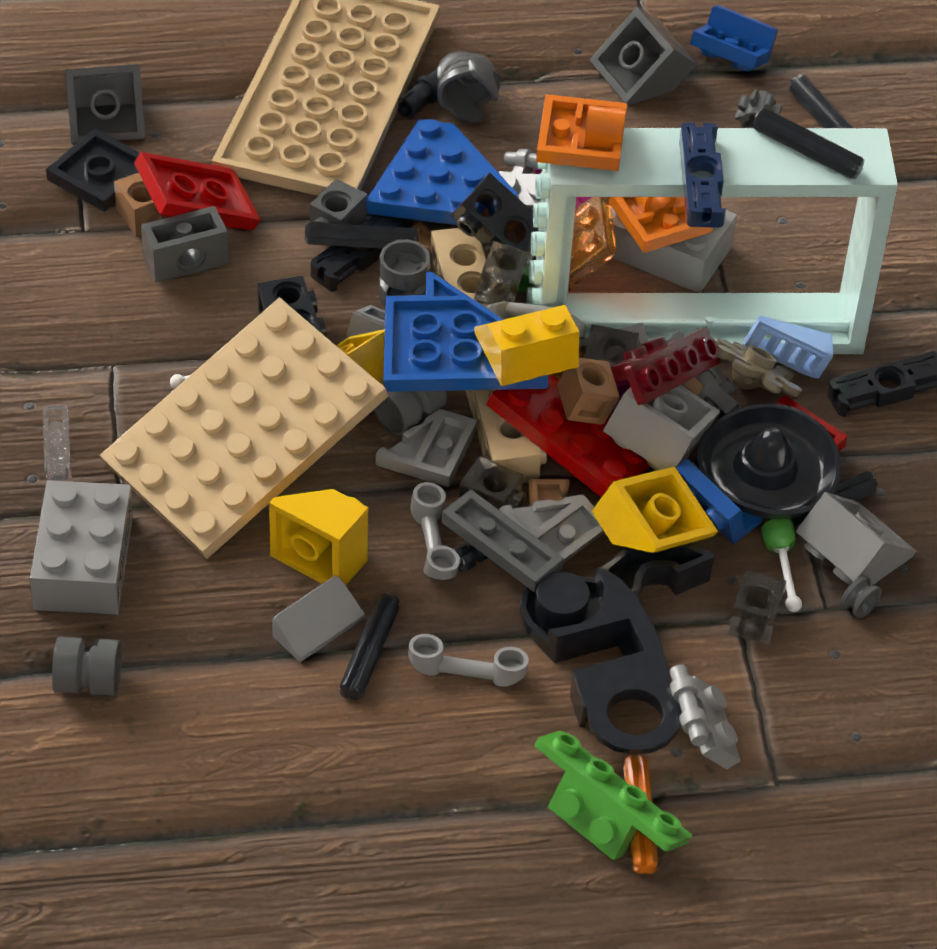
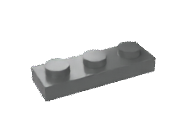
(501, 539)

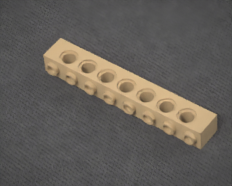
(460, 263)

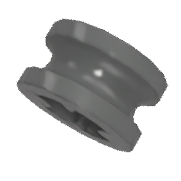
(861, 597)

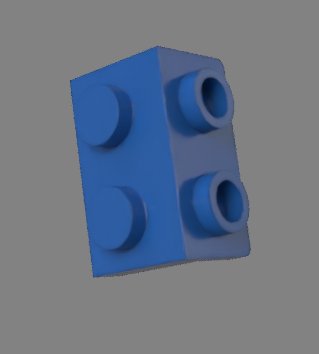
(735, 38)
(718, 507)

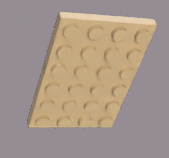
(243, 427)

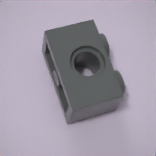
(185, 244)

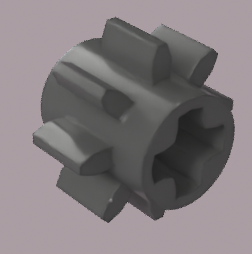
(751, 106)

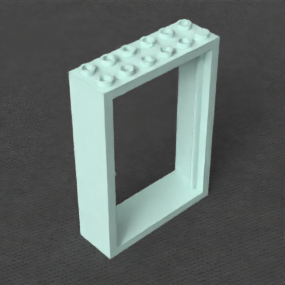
(751, 168)

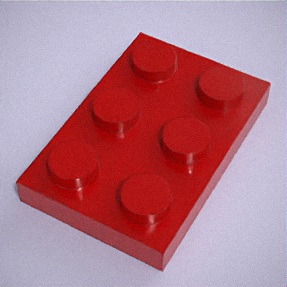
(187, 186)

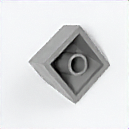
(662, 429)
(853, 539)

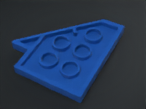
(431, 175)
(434, 343)

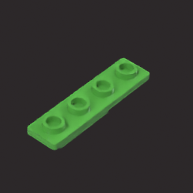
(604, 804)

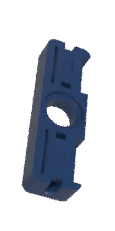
(701, 194)

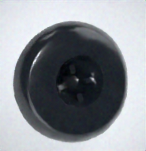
(770, 460)

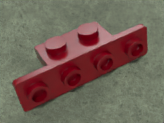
(666, 365)

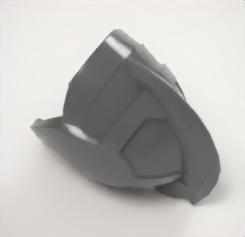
(465, 83)

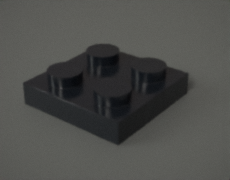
(92, 168)

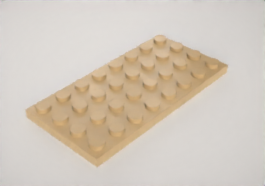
(326, 92)

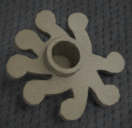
(754, 369)

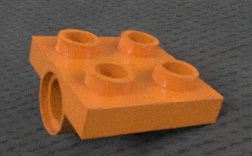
(581, 132)
(655, 220)

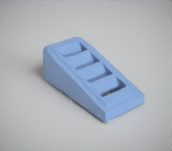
(804, 348)

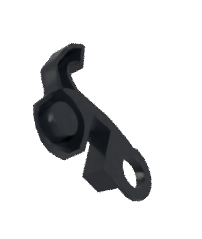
(589, 614)

